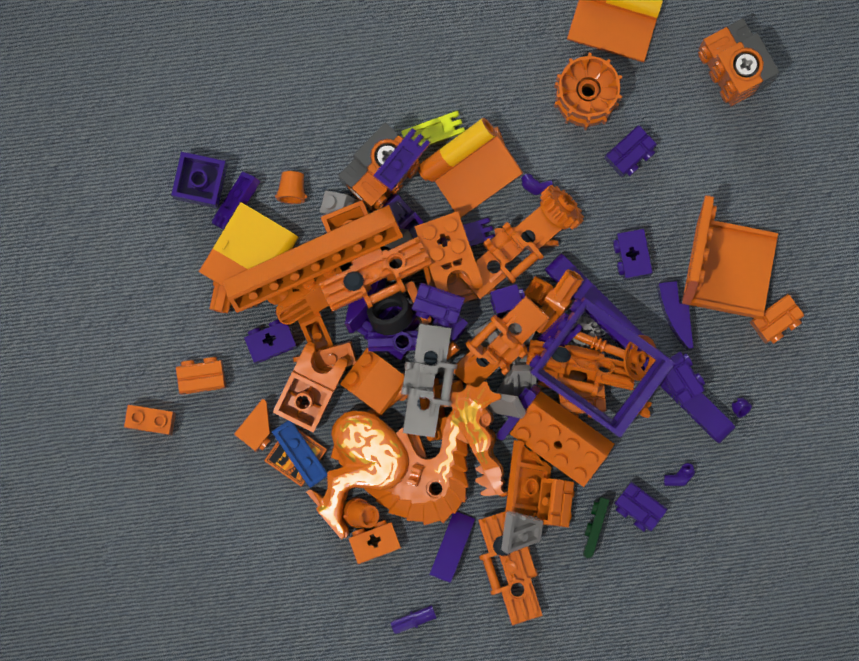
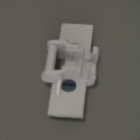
(419, 378)

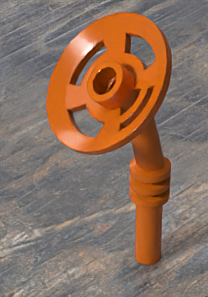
(630, 357)

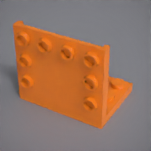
(729, 266)

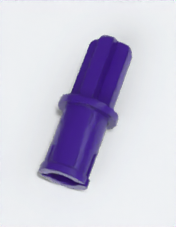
(413, 619)

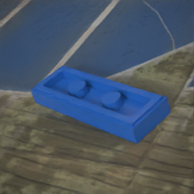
(300, 453)

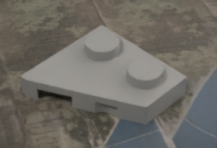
(517, 380)
(520, 531)

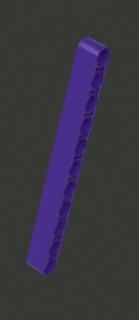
(698, 407)

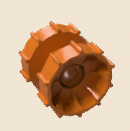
(592, 73)

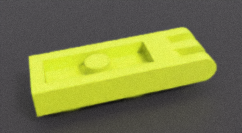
(437, 129)

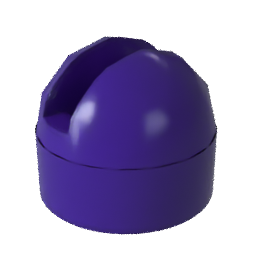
(741, 407)

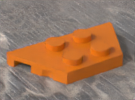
(525, 480)

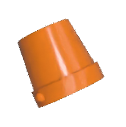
(291, 188)
(360, 513)

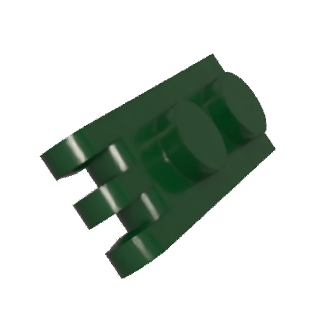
(593, 529)

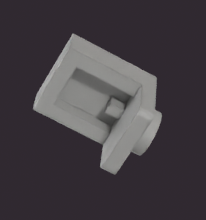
(334, 201)

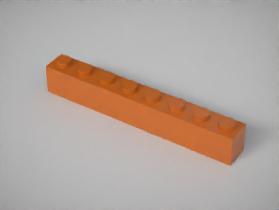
(312, 259)

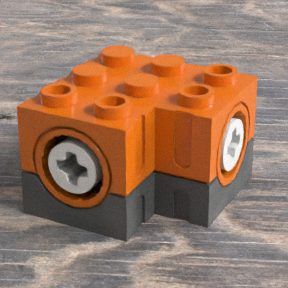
(738, 62)
(367, 160)

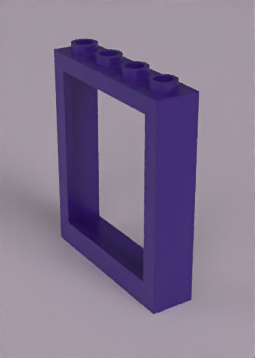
(641, 392)

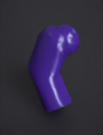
(533, 186)
(682, 477)

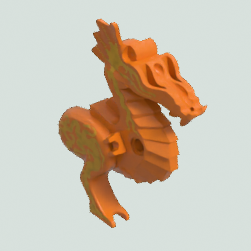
(397, 468)

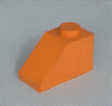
(315, 330)
(256, 428)

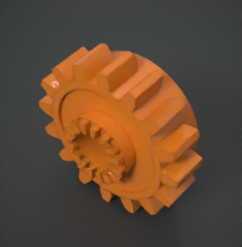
(560, 208)

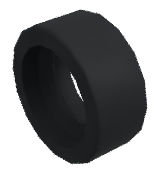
(393, 325)

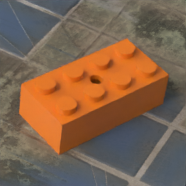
(562, 439)

